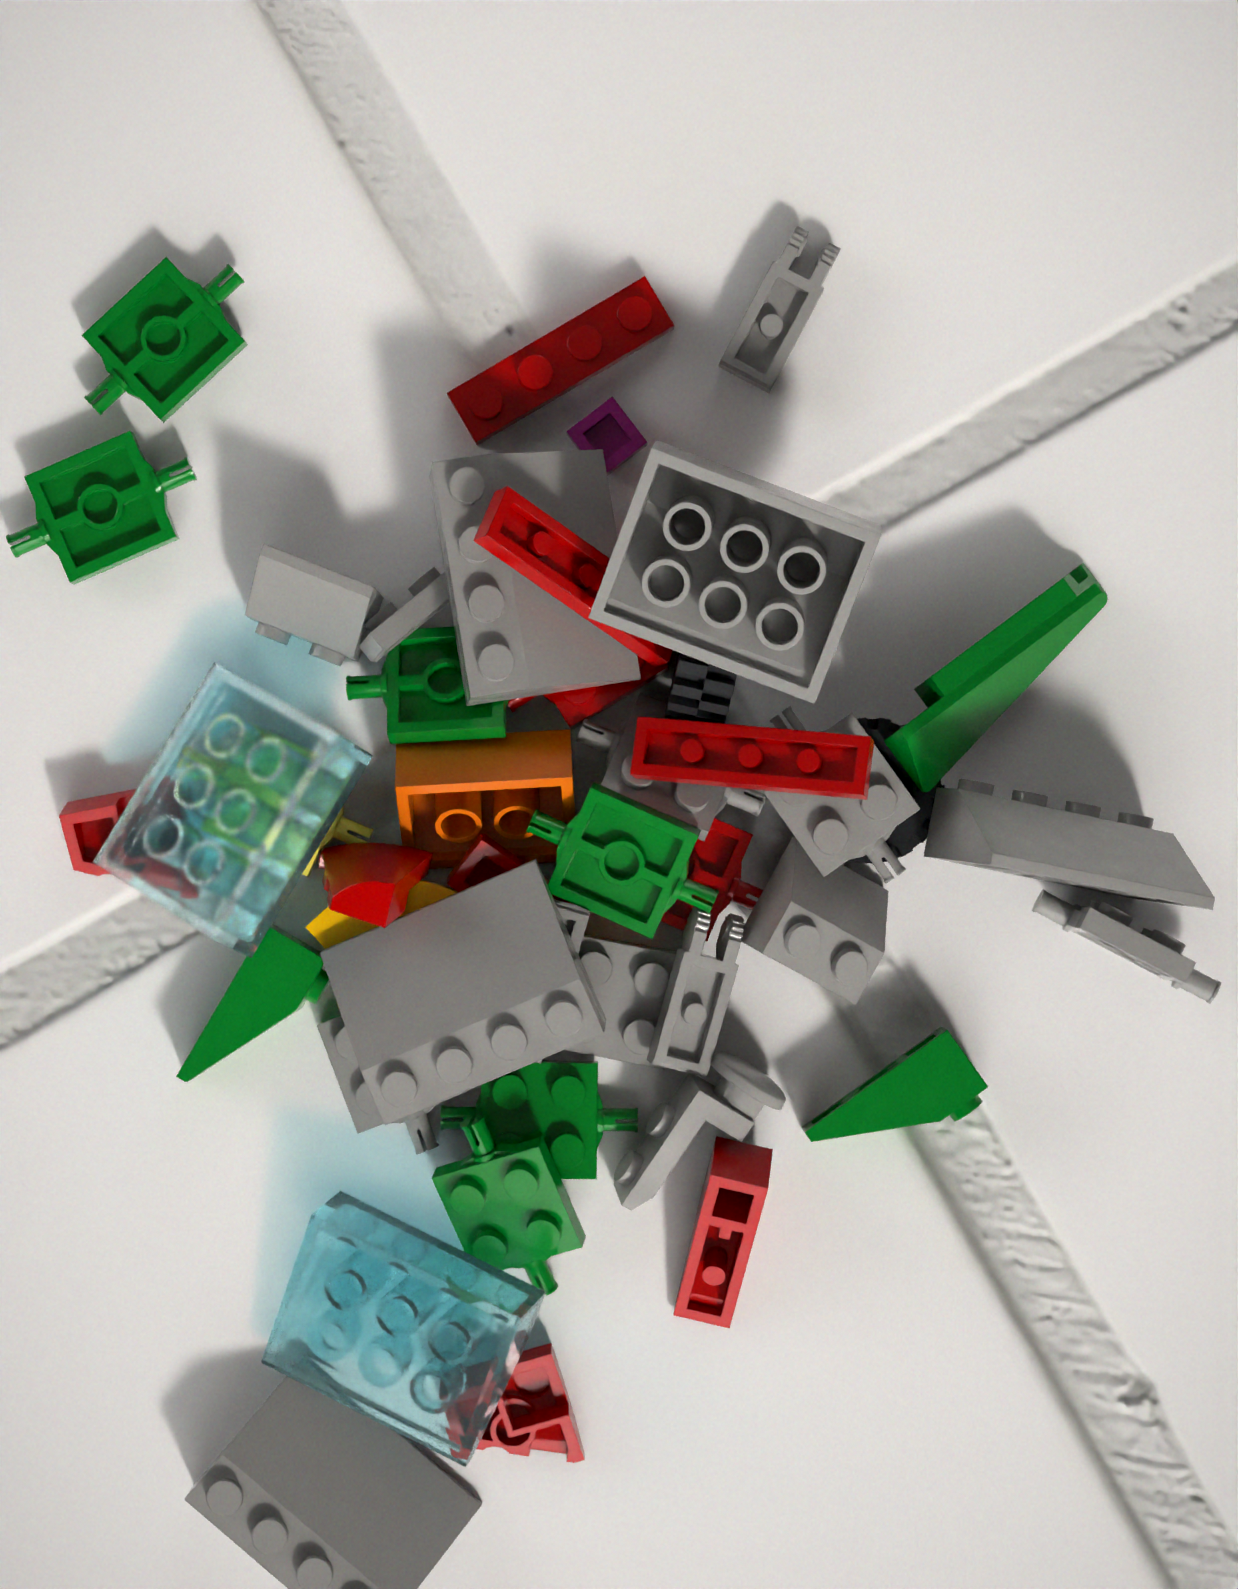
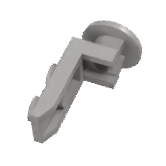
(672, 1126)

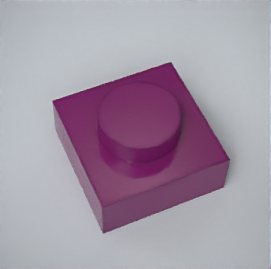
(608, 430)

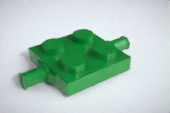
(164, 339)
(101, 507)
(426, 692)
(623, 860)
(551, 1102)
(509, 1204)

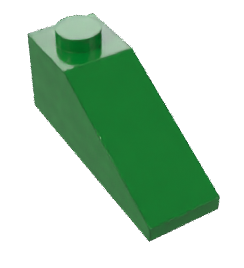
(260, 996)
(912, 1090)

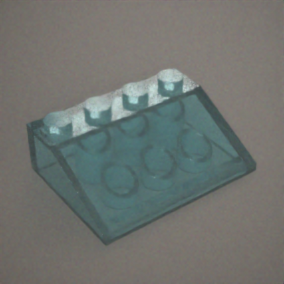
(232, 810)
(401, 1326)

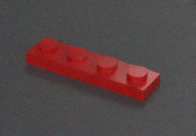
(560, 360)
(553, 561)
(752, 757)

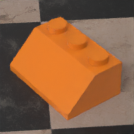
(483, 786)

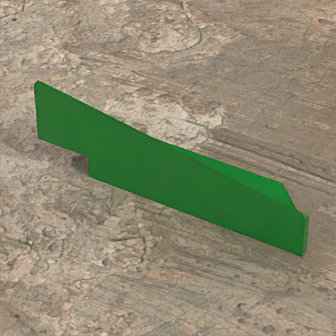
(990, 676)

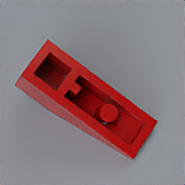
(723, 1231)

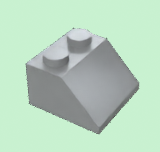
(310, 604)
(819, 924)

